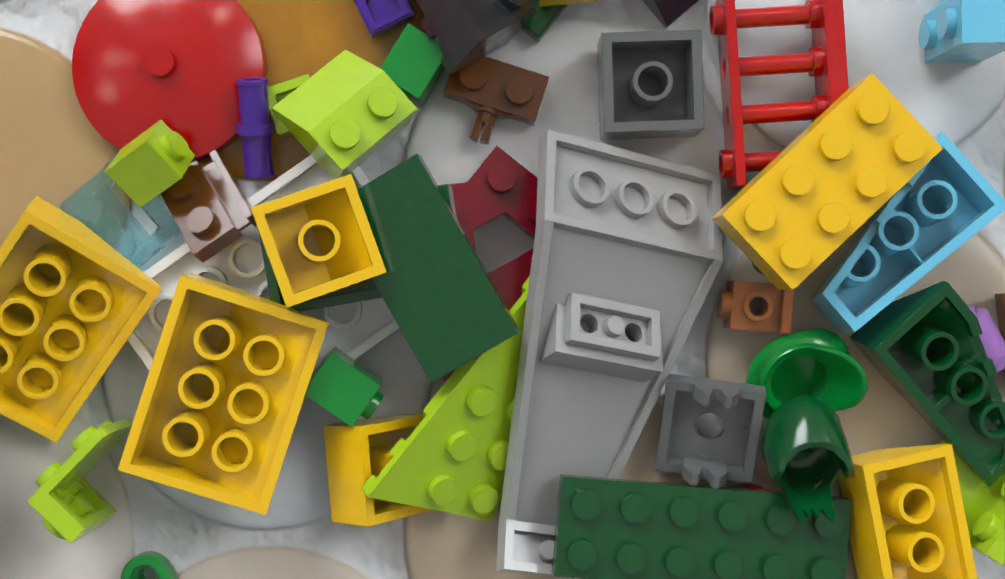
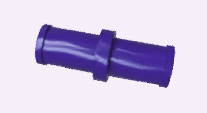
(255, 127)

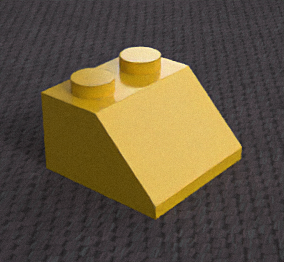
(318, 240)
(356, 455)

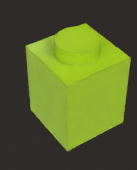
(150, 163)

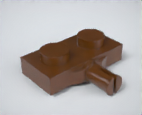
(496, 92)

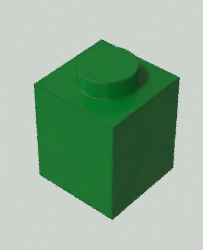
(415, 64)
(345, 388)

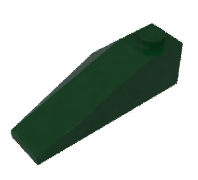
(938, 364)

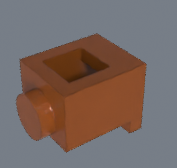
(776, 307)

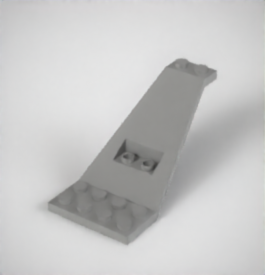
(622, 250)

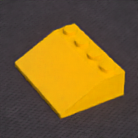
(62, 315)
(223, 394)

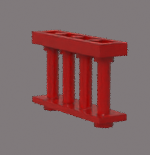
(824, 61)

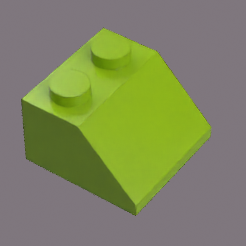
(345, 113)

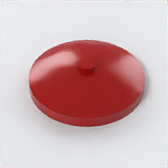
(166, 64)

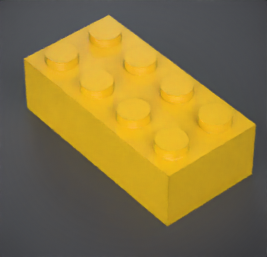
(827, 183)

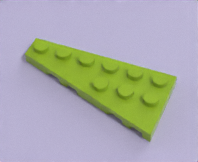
(461, 445)

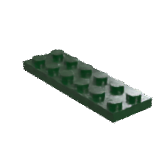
(691, 533)

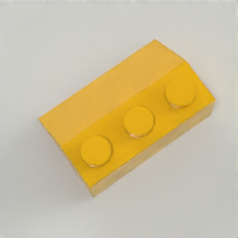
(908, 515)

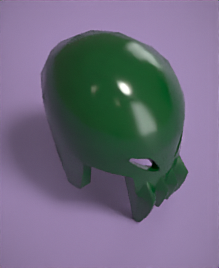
(803, 447)

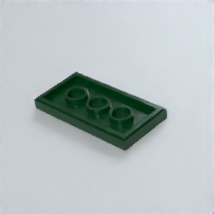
(432, 271)

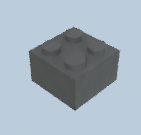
(650, 84)

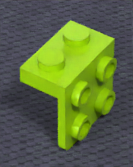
(65, 498)

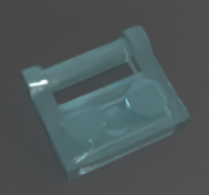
(112, 221)

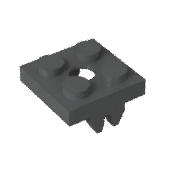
(718, 458)

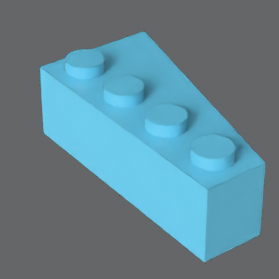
(908, 238)

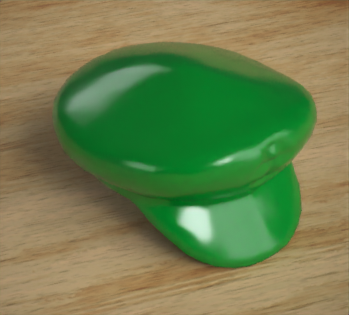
(808, 364)

